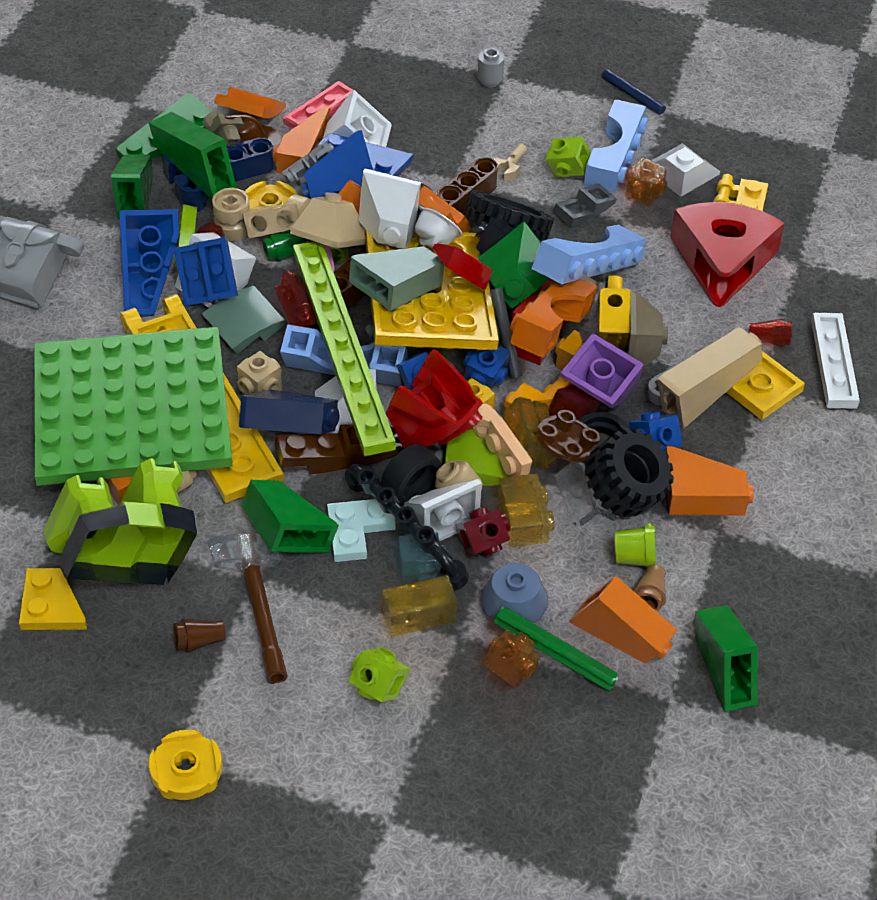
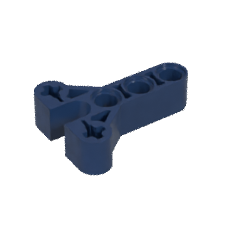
(246, 159)

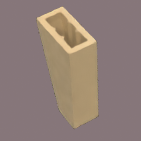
(708, 375)

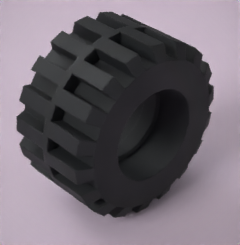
(643, 460)

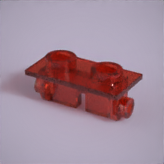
(295, 300)

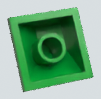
(512, 264)

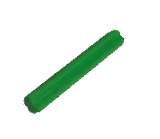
(557, 649)

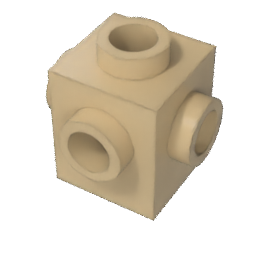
(259, 374)

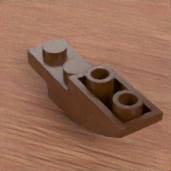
(328, 451)

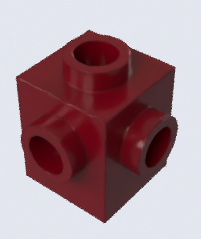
(484, 531)

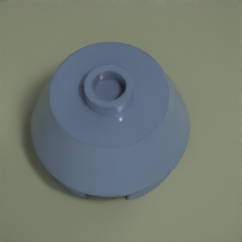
(517, 589)

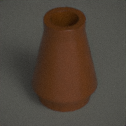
(194, 634)

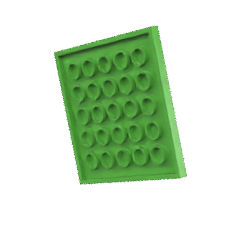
(127, 401)

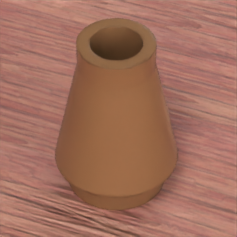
(652, 587)

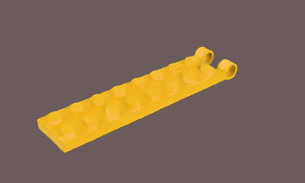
(249, 451)

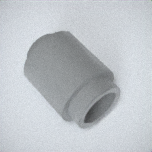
(490, 67)

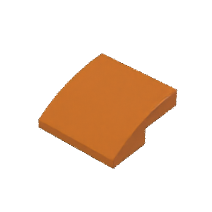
(250, 103)
(430, 200)

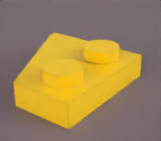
(49, 602)

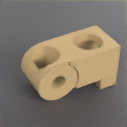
(270, 219)

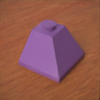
(603, 371)

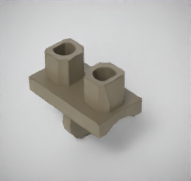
(223, 127)

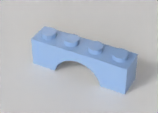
(608, 164)
(306, 350)

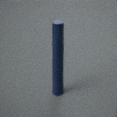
(633, 91)

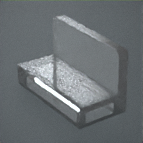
(578, 497)

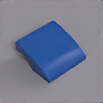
(206, 271)

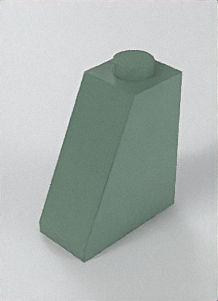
(396, 275)

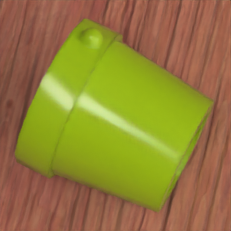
(636, 546)

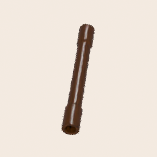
(271, 653)

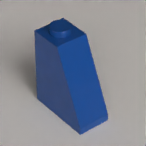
(338, 167)

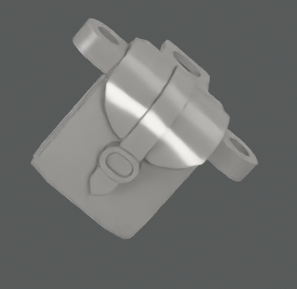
(31, 259)

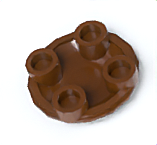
(567, 437)

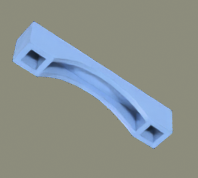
(572, 261)

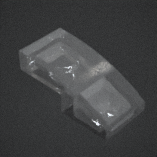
(239, 550)

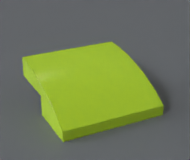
(474, 451)

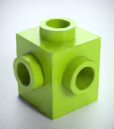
(568, 156)
(378, 674)

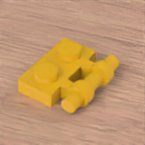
(748, 193)

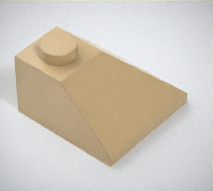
(330, 222)

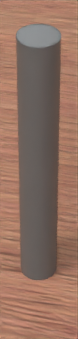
(505, 332)

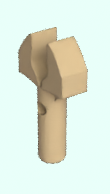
(510, 163)

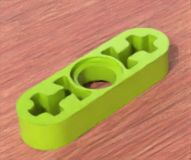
(187, 224)

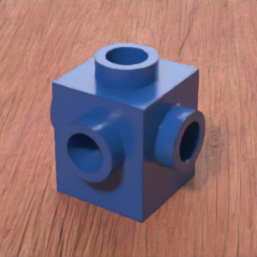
(487, 366)
(661, 426)

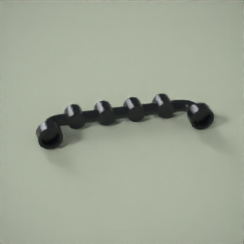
(365, 479)

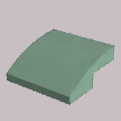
(244, 318)

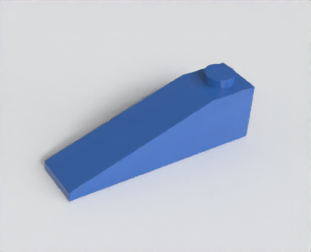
(146, 254)

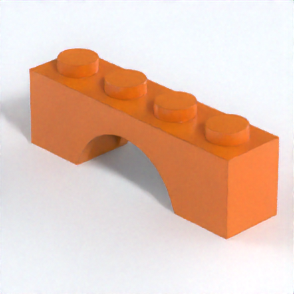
(541, 321)

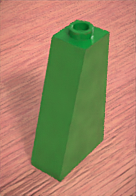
(194, 152)

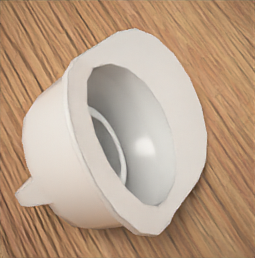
(435, 228)

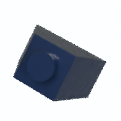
(288, 412)

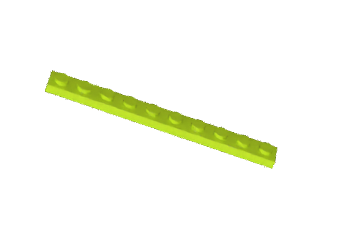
(344, 350)

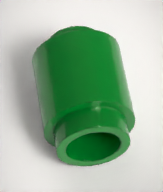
(280, 245)

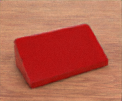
(464, 265)

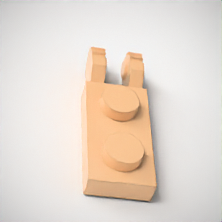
(502, 442)

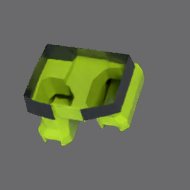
(125, 543)

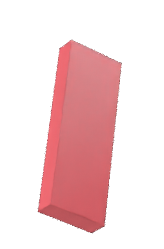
(331, 97)

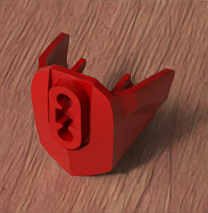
(436, 407)

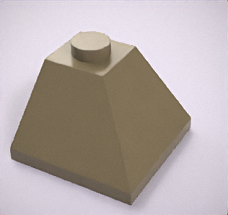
(646, 330)

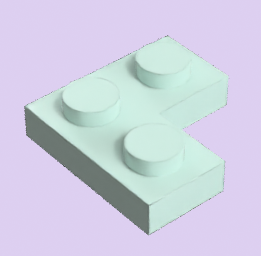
(353, 521)

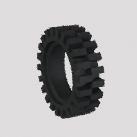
(483, 206)

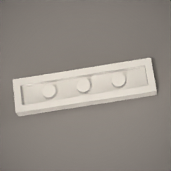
(835, 361)

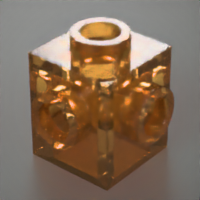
(646, 181)
(512, 658)

